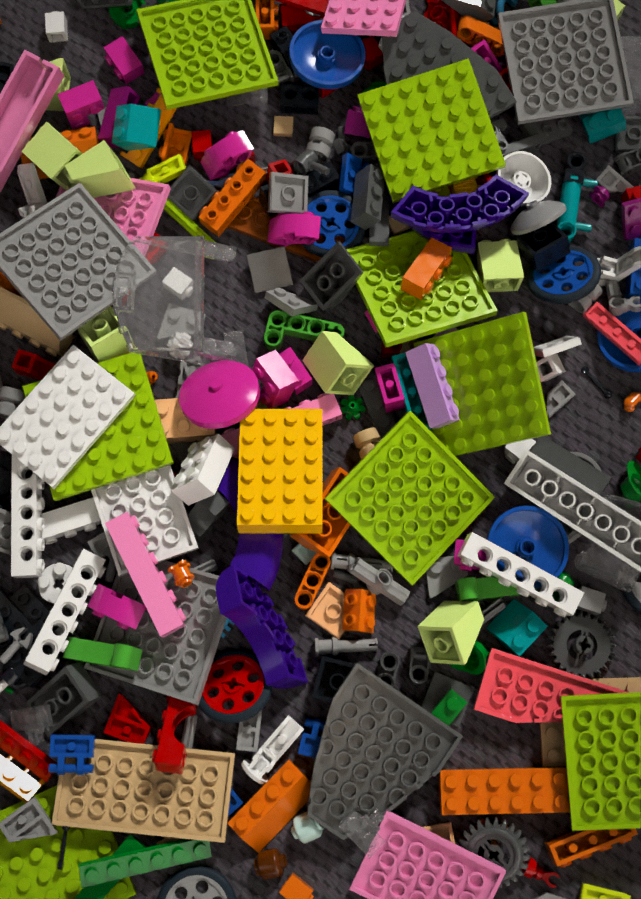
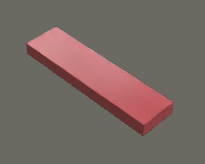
(614, 331)

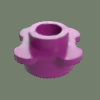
(599, 195)

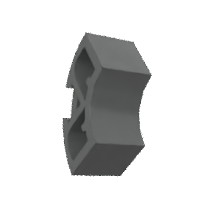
(206, 513)

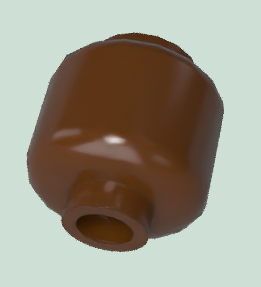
(270, 864)

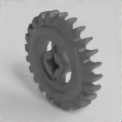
(585, 626)
(483, 833)

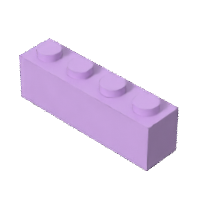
(432, 385)

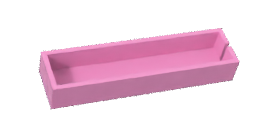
(23, 105)

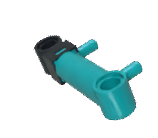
(571, 186)

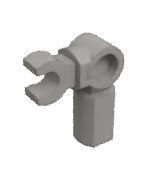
(617, 304)

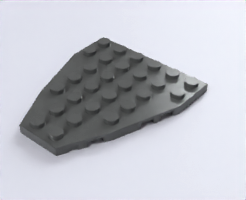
(428, 46)
(373, 751)

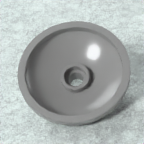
(537, 215)

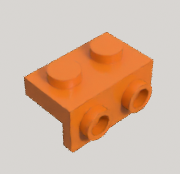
(176, 142)
(359, 611)

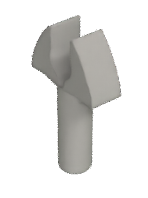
(17, 643)

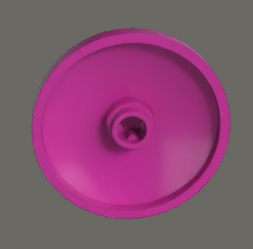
(219, 394)

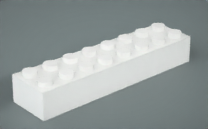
(578, 507)

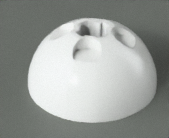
(527, 173)

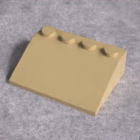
(25, 322)

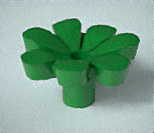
(352, 411)

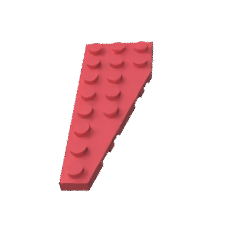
(529, 690)

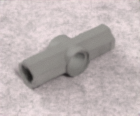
(379, 581)

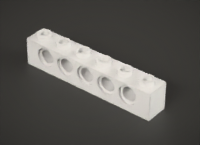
(19, 525)
(569, 595)
(36, 657)

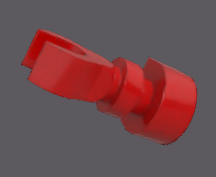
(538, 872)

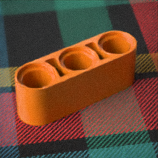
(474, 31)
(305, 589)

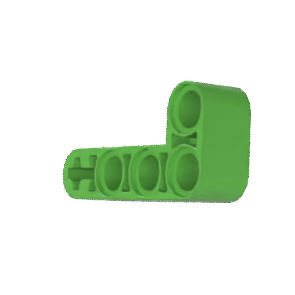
(304, 332)
(481, 588)
(103, 654)

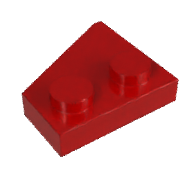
(127, 723)

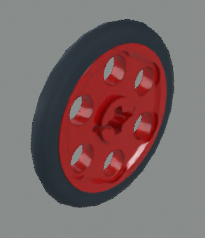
(241, 710)

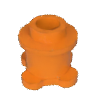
(182, 573)

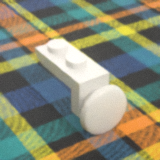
(32, 189)
(619, 268)
(272, 750)

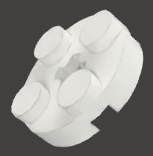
(47, 581)

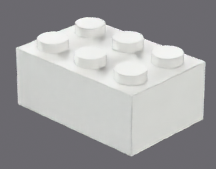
(202, 469)

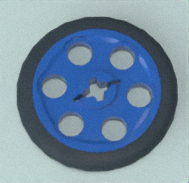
(331, 199)
(580, 288)

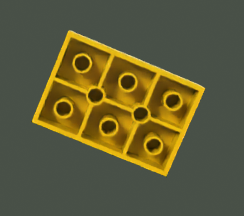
(280, 471)

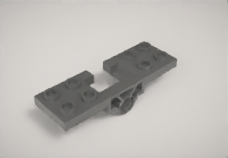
(536, 134)

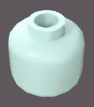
(306, 828)

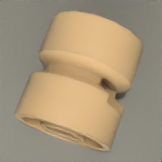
(366, 440)

